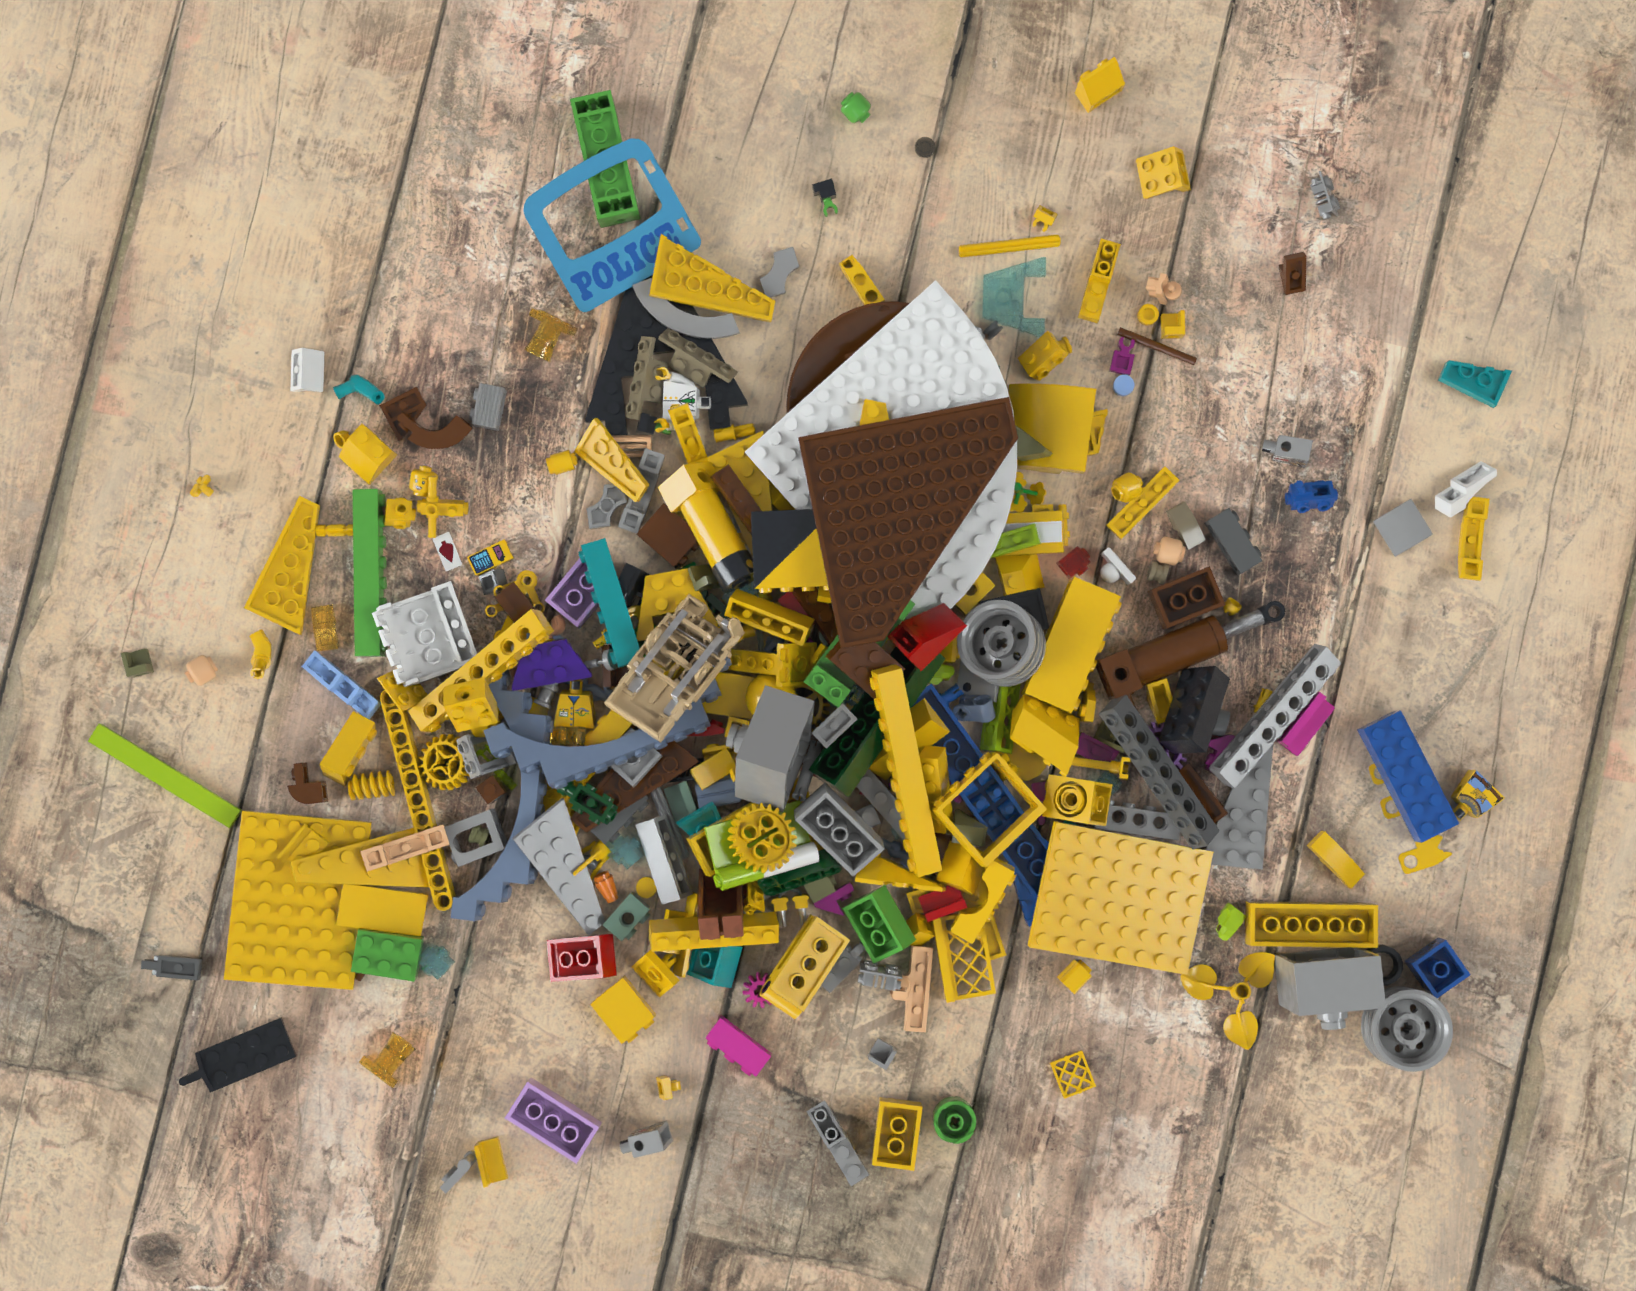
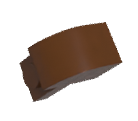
(303, 790)

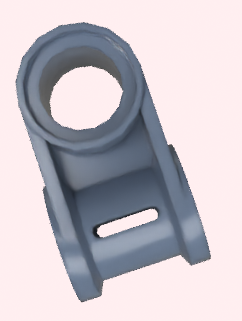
(974, 708)

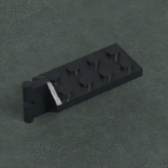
(242, 1056)

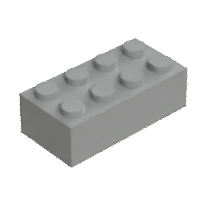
(839, 829)

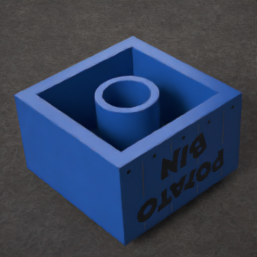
(1437, 967)

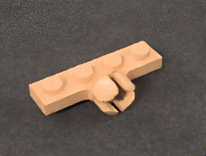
(916, 988)

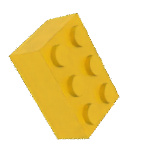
(896, 1133)

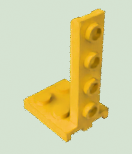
(789, 664)

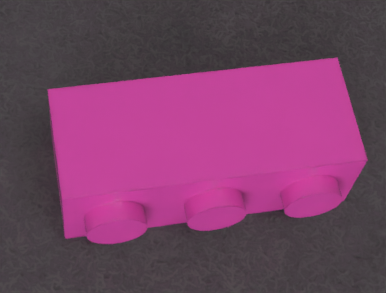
(738, 1046)

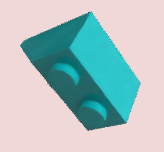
(715, 965)

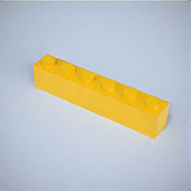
(685, 934)

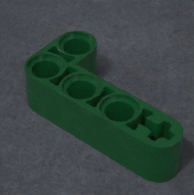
(800, 876)

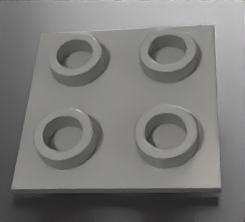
(1332, 204)
(890, 971)

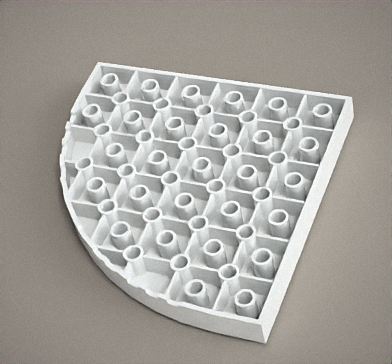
(916, 365)

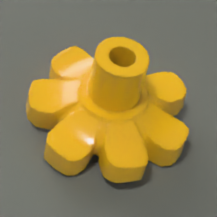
(202, 486)

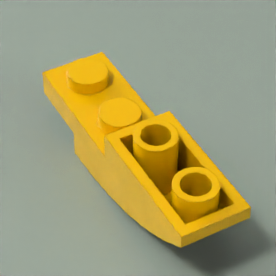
(1099, 280)

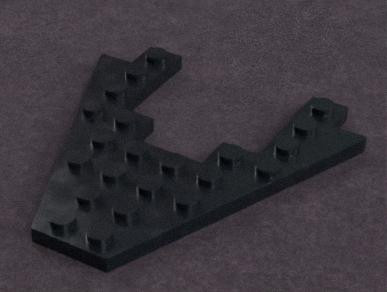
(622, 353)

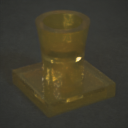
(547, 334)
(389, 1059)

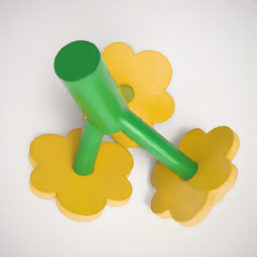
(1035, 494)

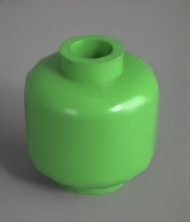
(855, 107)

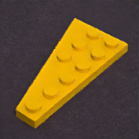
(696, 282)

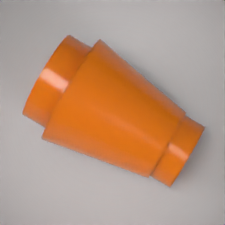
(605, 884)

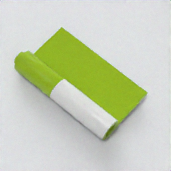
(732, 874)

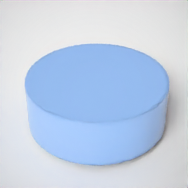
(1123, 385)

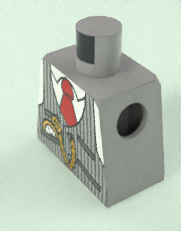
(1297, 453)
(647, 1140)

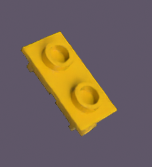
(754, 898)

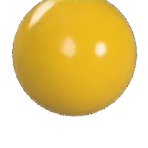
(757, 686)

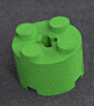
(961, 1110)

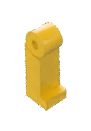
(860, 281)

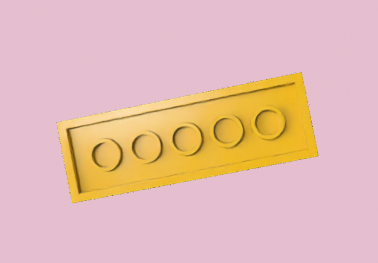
(1072, 644)

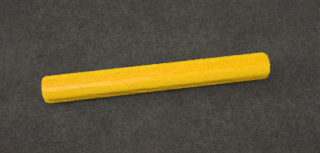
(1009, 245)

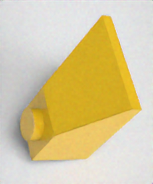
(1019, 573)

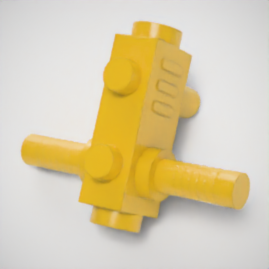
(433, 506)

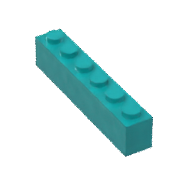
(610, 600)

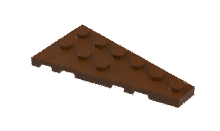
(672, 763)

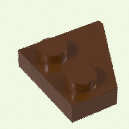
(410, 402)

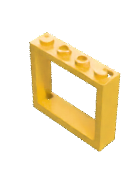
(1013, 831)

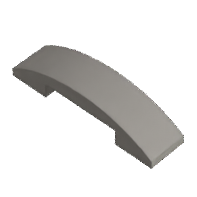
(635, 512)

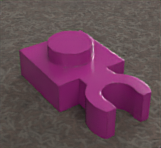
(1122, 360)

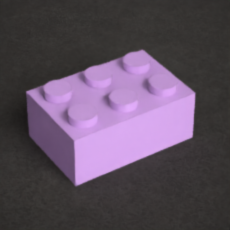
(573, 596)

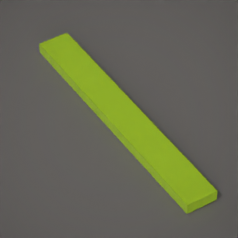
(165, 775)

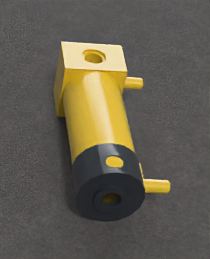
(696, 497)

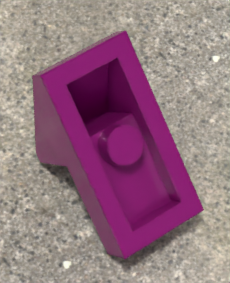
(1218, 745)
(829, 902)

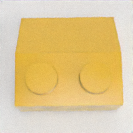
(366, 453)

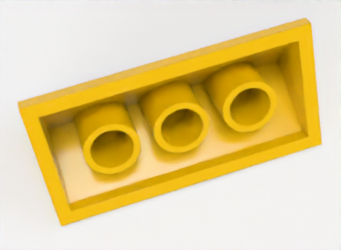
(927, 729)

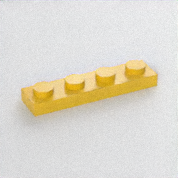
(1141, 505)

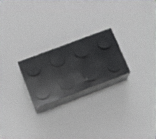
(1194, 710)

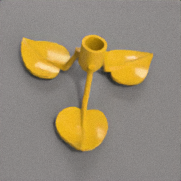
(1257, 969)

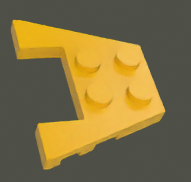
(662, 595)

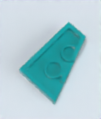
(1477, 382)
(699, 819)

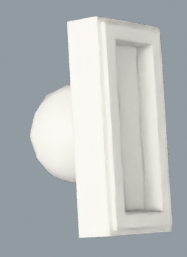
(1115, 568)

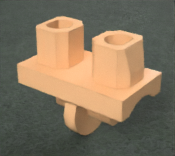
(1163, 288)

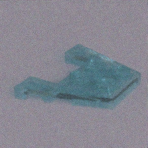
(1005, 295)

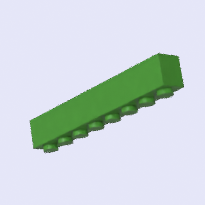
(368, 570)

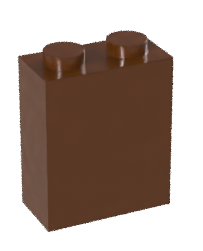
(669, 536)

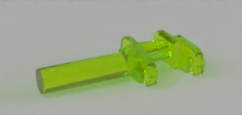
(500, 773)

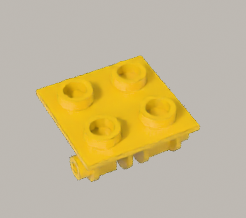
(402, 696)

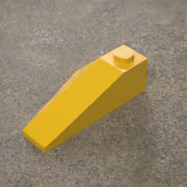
(885, 871)

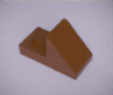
(1293, 273)

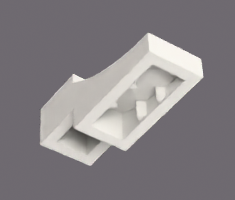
(1463, 488)

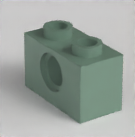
(616, 923)

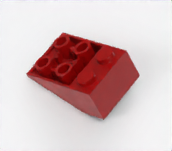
(927, 634)

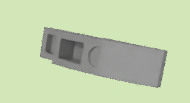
(838, 1143)

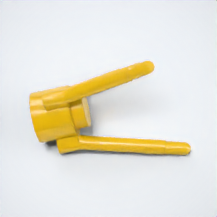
(598, 852)

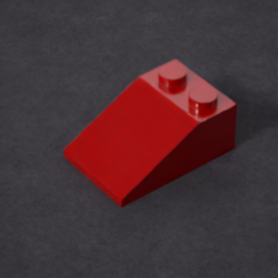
(581, 958)

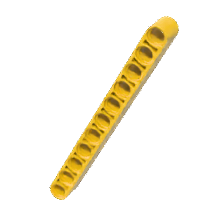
(415, 809)

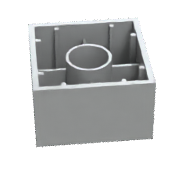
(771, 747)
(1330, 983)

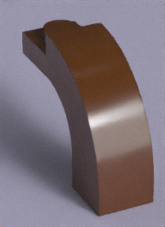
(435, 439)

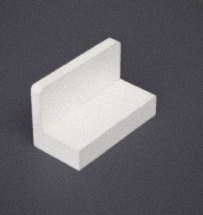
(307, 370)

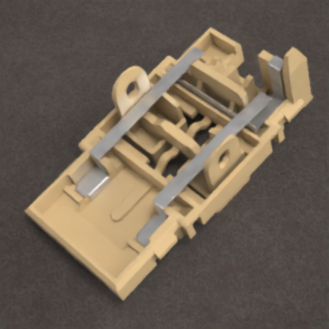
(654, 699)

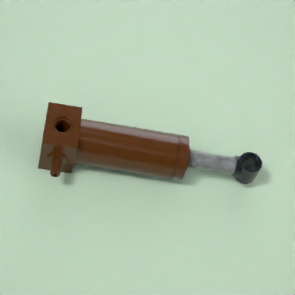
(1176, 651)

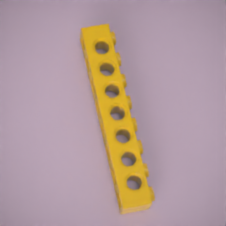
(533, 621)

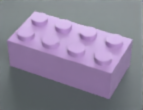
(553, 1120)

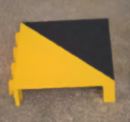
(786, 551)

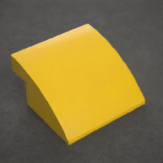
(1058, 420)

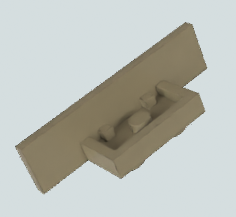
(693, 361)
(644, 383)

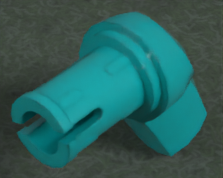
(362, 386)

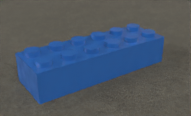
(1408, 776)

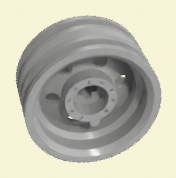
(992, 615)
(1435, 1039)

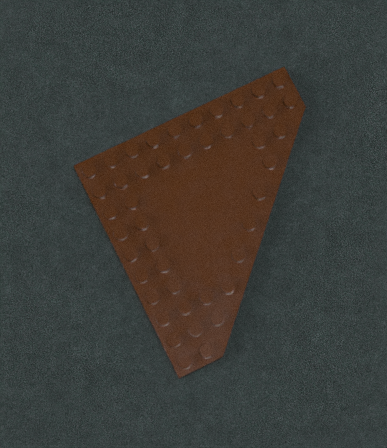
(893, 500)

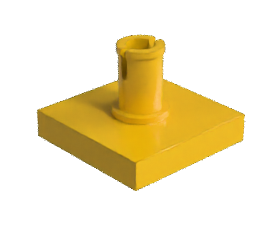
(656, 972)

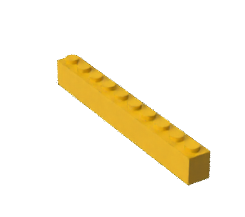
(906, 770)

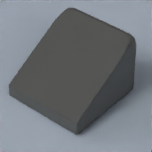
(492, 579)

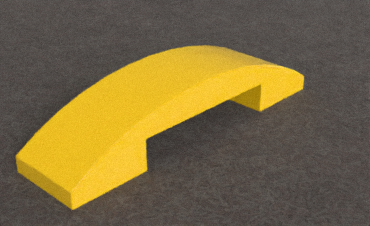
(688, 434)
(1471, 539)

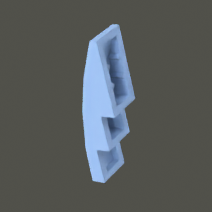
(341, 684)

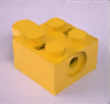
(471, 706)

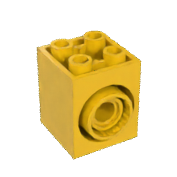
(1077, 800)

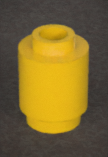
(561, 462)

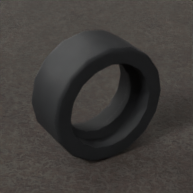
(1397, 963)

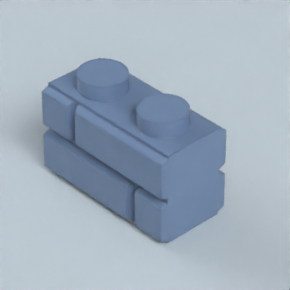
(719, 793)

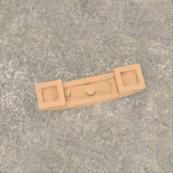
(405, 848)

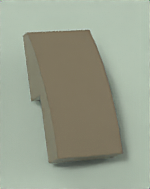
(1186, 525)

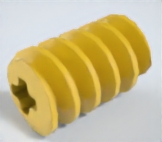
(368, 786)

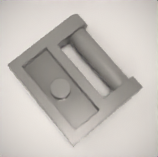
(455, 1173)

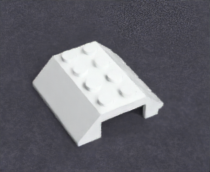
(425, 635)

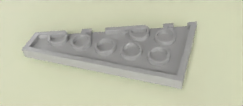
(1244, 827)
(556, 854)

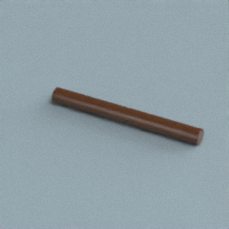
(1157, 346)

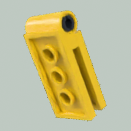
(780, 989)

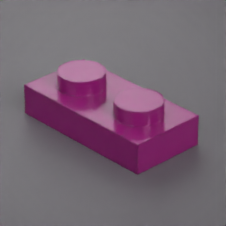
(1094, 749)

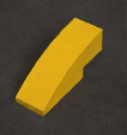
(1336, 859)

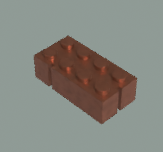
(719, 910)

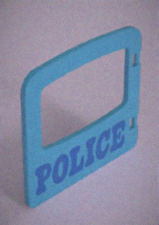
(627, 259)

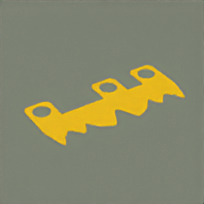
(1426, 852)

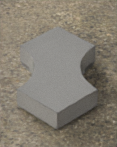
(784, 263)
(601, 513)

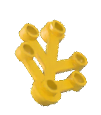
(530, 589)

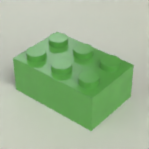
(879, 924)
(387, 954)

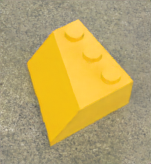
(1046, 732)

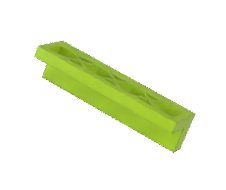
(995, 730)

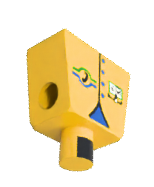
(575, 707)

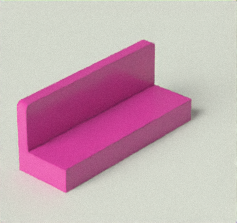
(1306, 724)

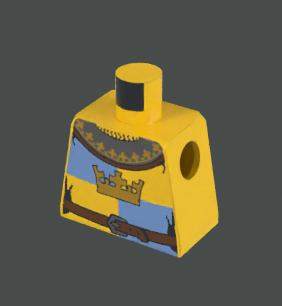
(1474, 796)

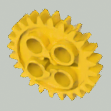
(773, 855)

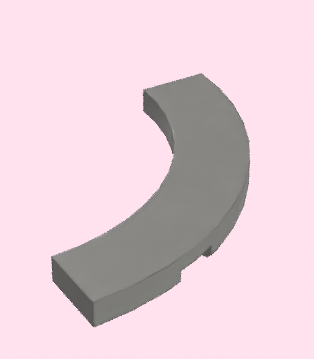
(683, 322)

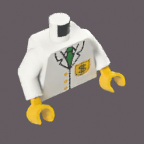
(676, 392)

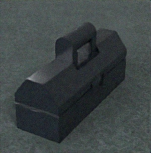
(632, 583)

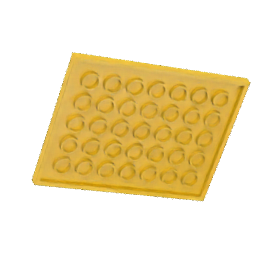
(1120, 898)
(282, 926)

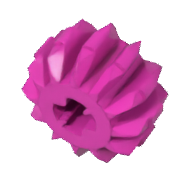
(752, 987)

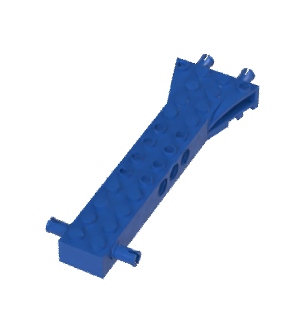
(990, 801)

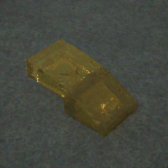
(324, 627)
(568, 736)

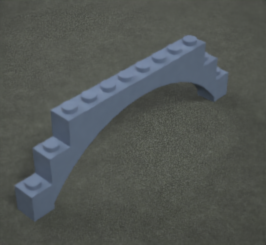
(567, 764)
(512, 863)

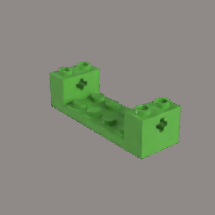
(597, 131)
(830, 680)

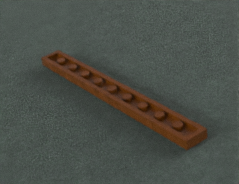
(743, 505)

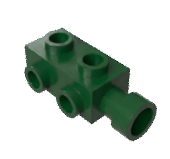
(594, 804)

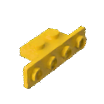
(682, 956)

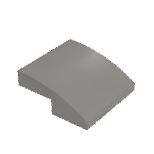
(1403, 527)

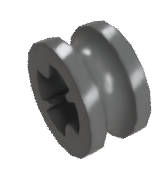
(992, 330)

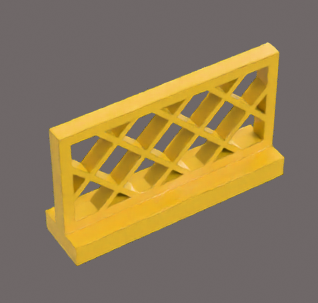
(946, 963)

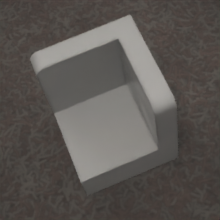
(882, 1053)

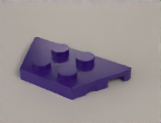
(550, 664)

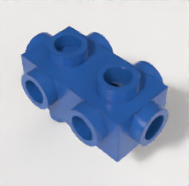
(1311, 496)

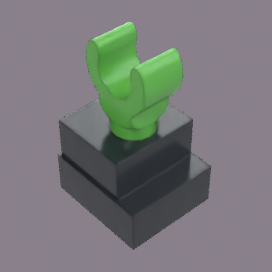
(826, 193)
(647, 426)

